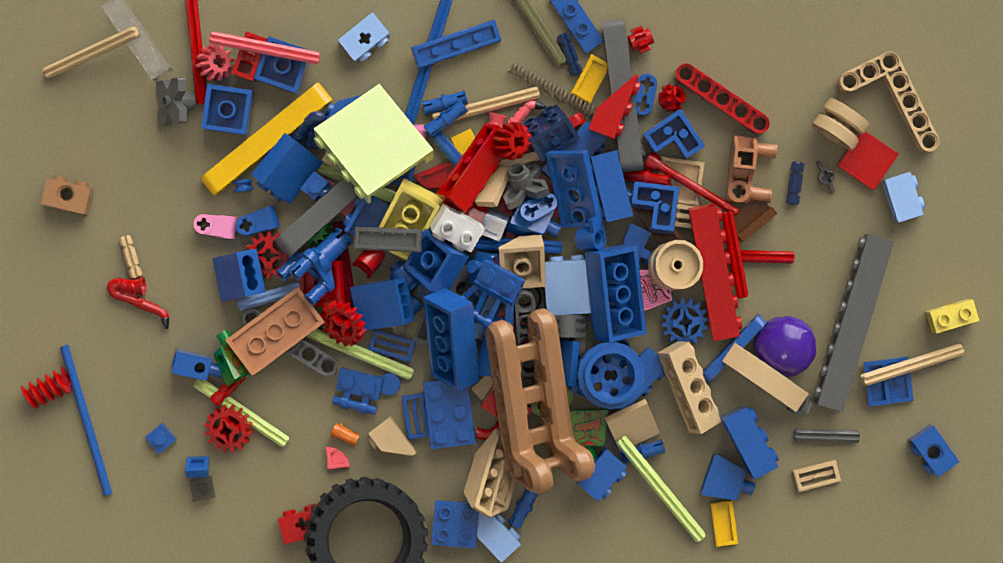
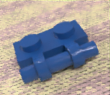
(359, 384)

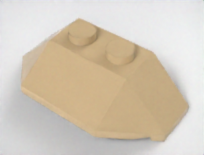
(489, 483)

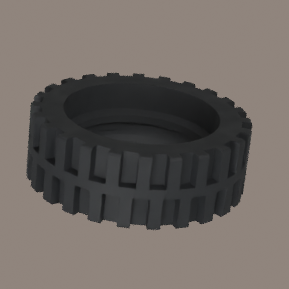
(365, 490)

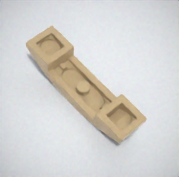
(765, 377)

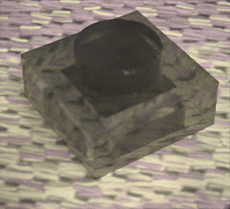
(202, 488)

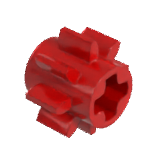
(640, 39)
(671, 97)

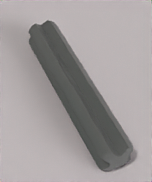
(821, 435)

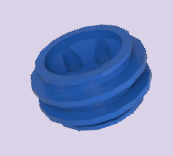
(633, 370)

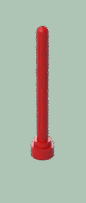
(654, 162)

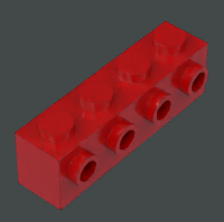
(472, 170)

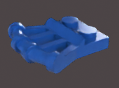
(500, 285)

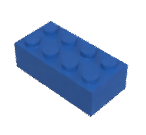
(615, 293)
(451, 339)

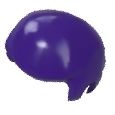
(786, 345)

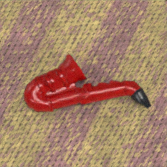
(127, 290)

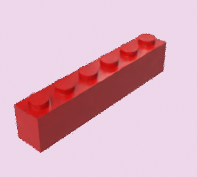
(715, 276)

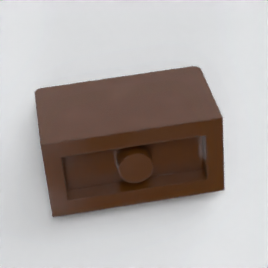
(752, 217)

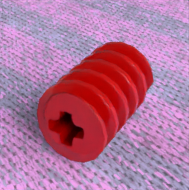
(47, 389)

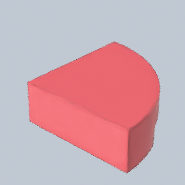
(336, 458)

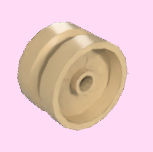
(840, 124)
(688, 265)

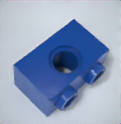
(943, 460)

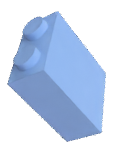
(567, 285)

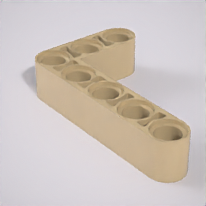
(897, 95)

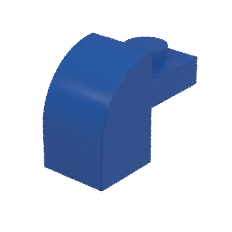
(638, 237)

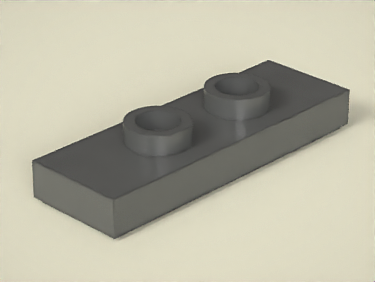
(388, 239)

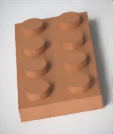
(275, 331)

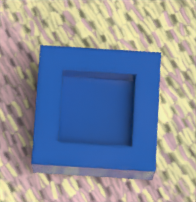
(161, 438)
(197, 467)

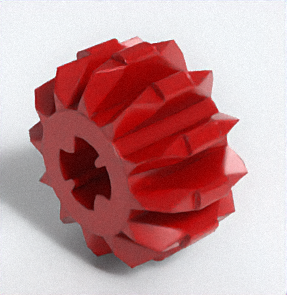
(512, 140)

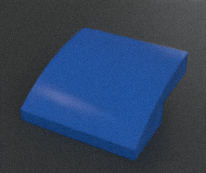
(891, 390)

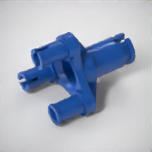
(317, 263)

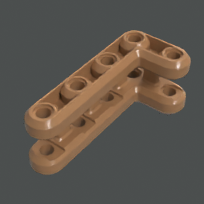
(548, 390)

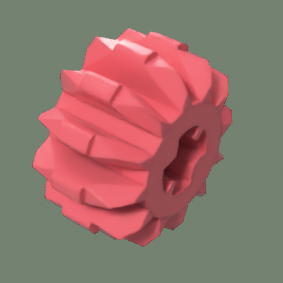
(218, 70)

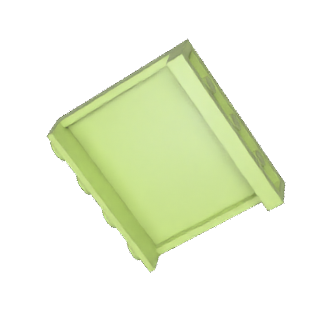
(372, 142)

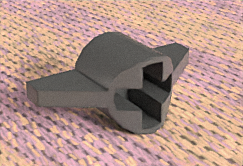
(826, 176)

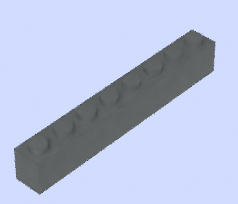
(853, 322)

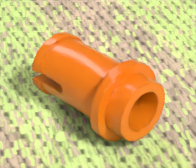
(344, 434)

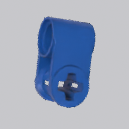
(262, 221)

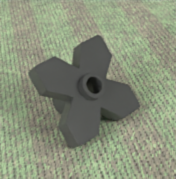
(174, 101)
(523, 182)

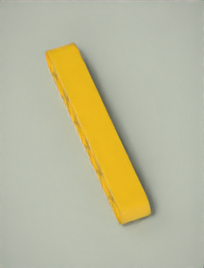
(264, 139)

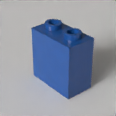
(239, 275)

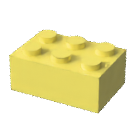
(411, 209)

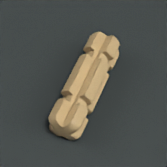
(130, 256)

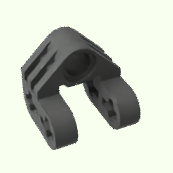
(573, 328)

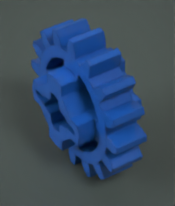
(696, 320)

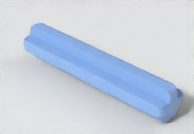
(264, 298)

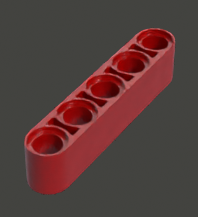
(733, 100)

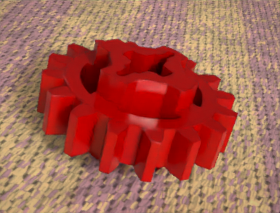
(269, 244)
(343, 323)
(224, 437)

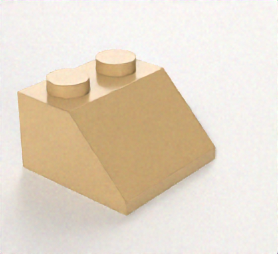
(525, 259)

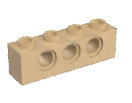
(680, 379)

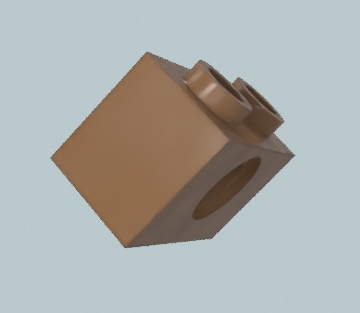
(54, 197)

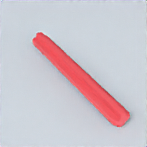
(264, 47)

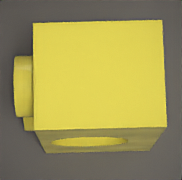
(952, 316)

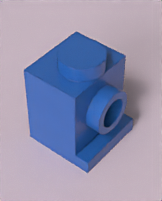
(316, 186)

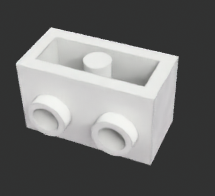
(456, 228)

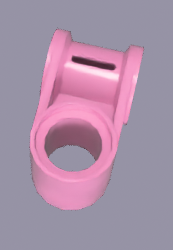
(220, 226)

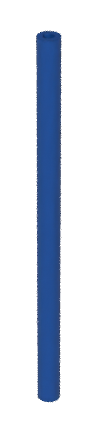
(86, 421)

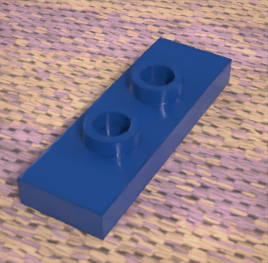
(578, 23)

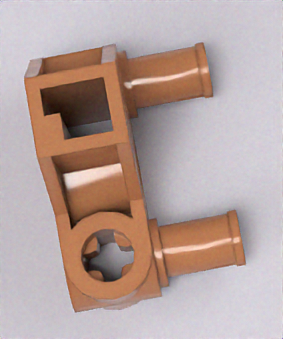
(743, 174)

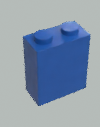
(286, 169)
(383, 303)

